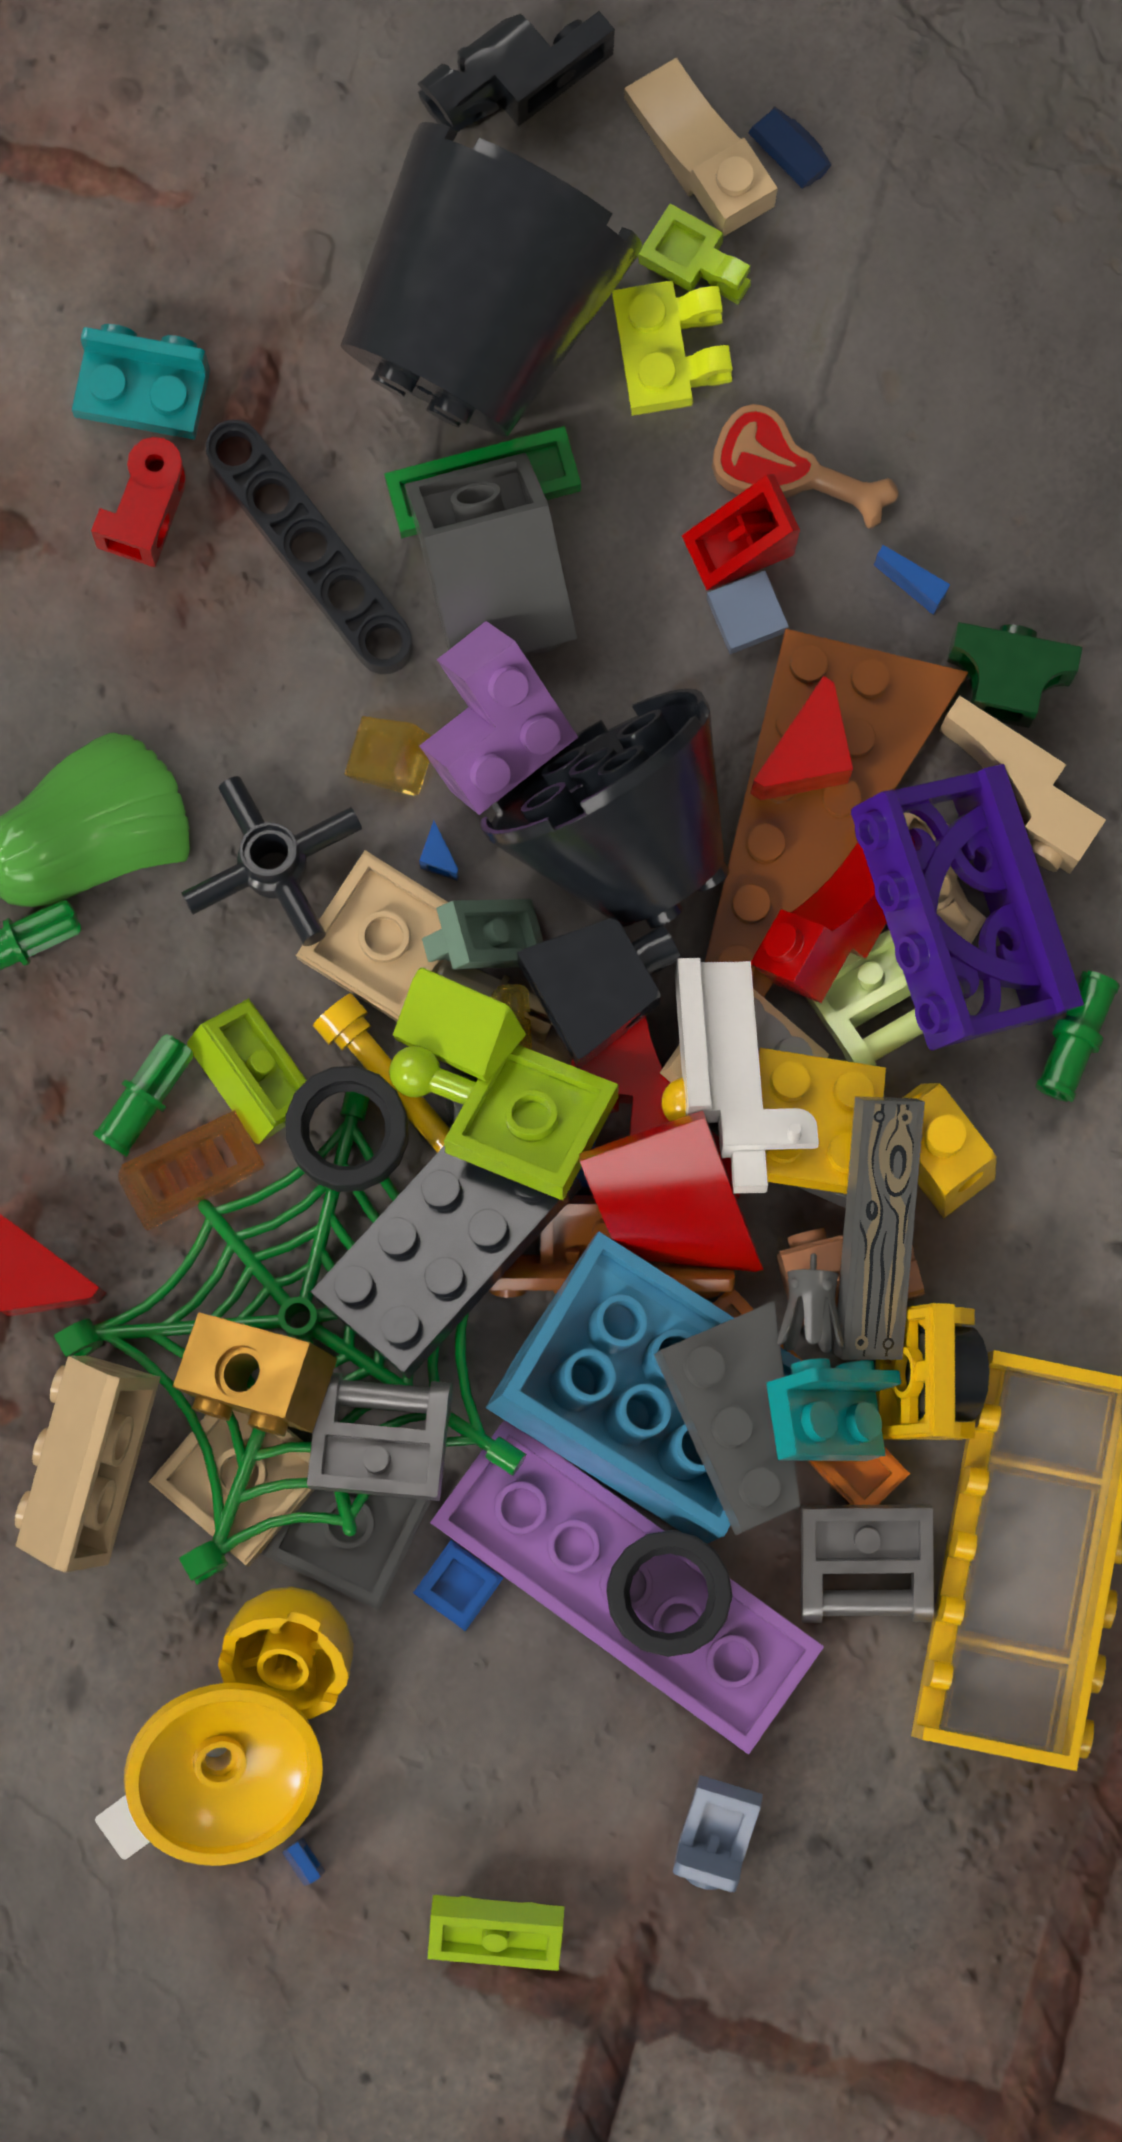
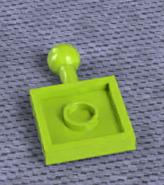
(521, 1121)

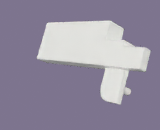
(724, 1070)

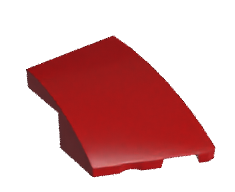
(671, 1197)

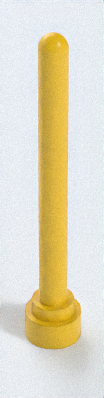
(349, 1029)

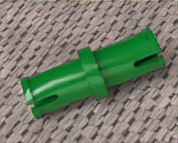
(1077, 1037)

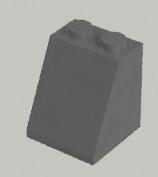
(493, 554)

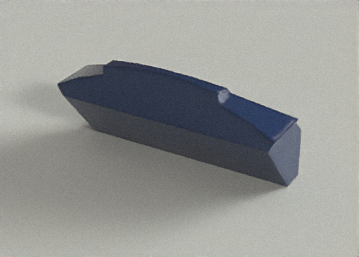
(791, 147)

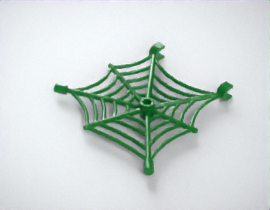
(85, 1337)

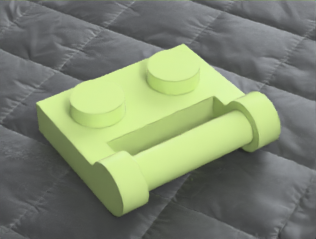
(861, 993)

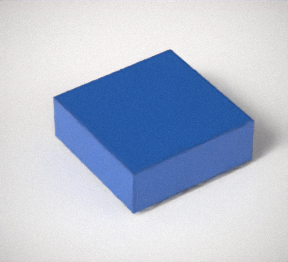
(458, 1585)

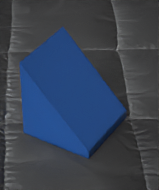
(437, 857)

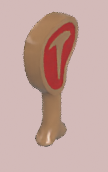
(760, 444)

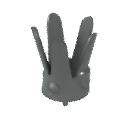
(811, 1298)

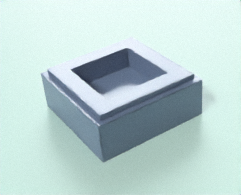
(747, 612)

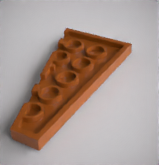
(800, 839)

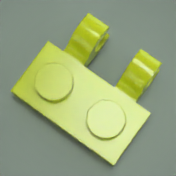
(653, 346)

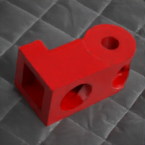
(147, 503)

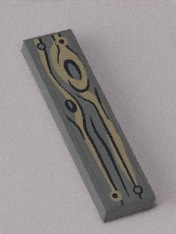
(879, 1227)

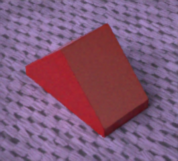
(744, 535)
(811, 751)
(37, 1278)

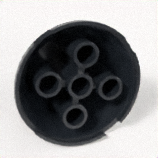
(624, 812)

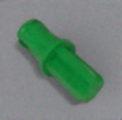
(37, 933)
(144, 1094)

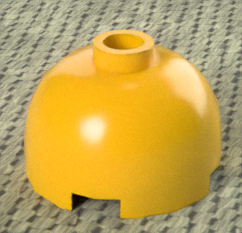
(291, 1646)

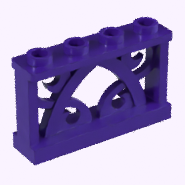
(1006, 871)

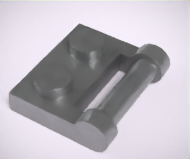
(380, 1457)
(865, 1542)

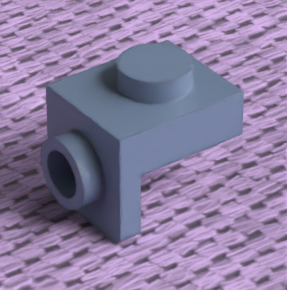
(716, 1834)

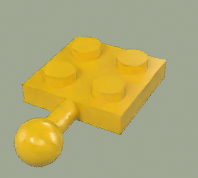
(815, 1085)

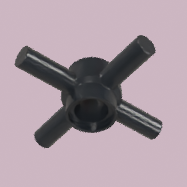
(275, 883)

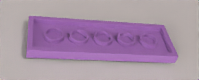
(557, 1542)

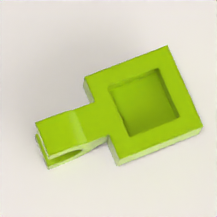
(688, 250)

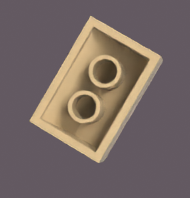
(85, 1463)

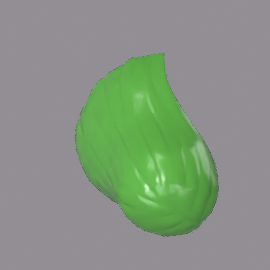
(91, 822)

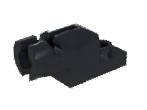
(515, 69)

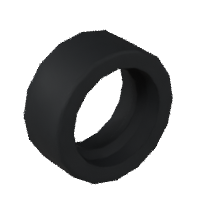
(312, 1094)
(717, 1603)

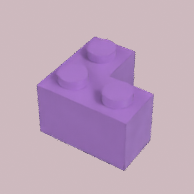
(508, 722)

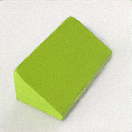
(458, 1024)
(248, 1068)

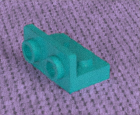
(141, 381)
(829, 1411)

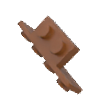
(567, 1240)

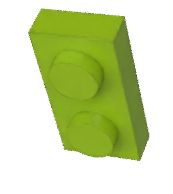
(495, 1932)

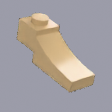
(701, 148)
(1054, 821)

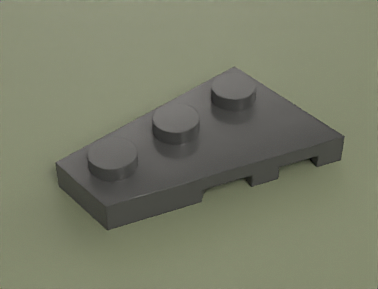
(726, 1408)

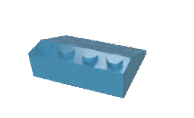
(598, 1395)

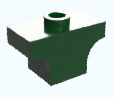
(1011, 668)

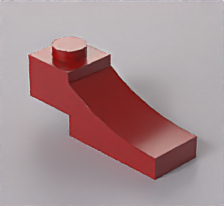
(814, 940)

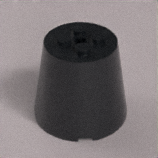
(481, 280)

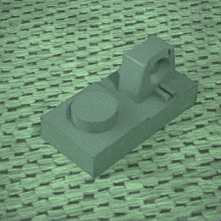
(483, 933)

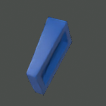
(913, 579)
(304, 1862)

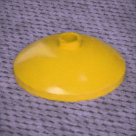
(230, 1803)

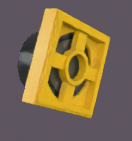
(940, 1374)

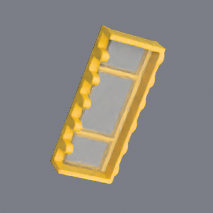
(1028, 1567)

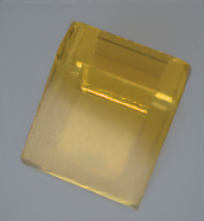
(389, 755)

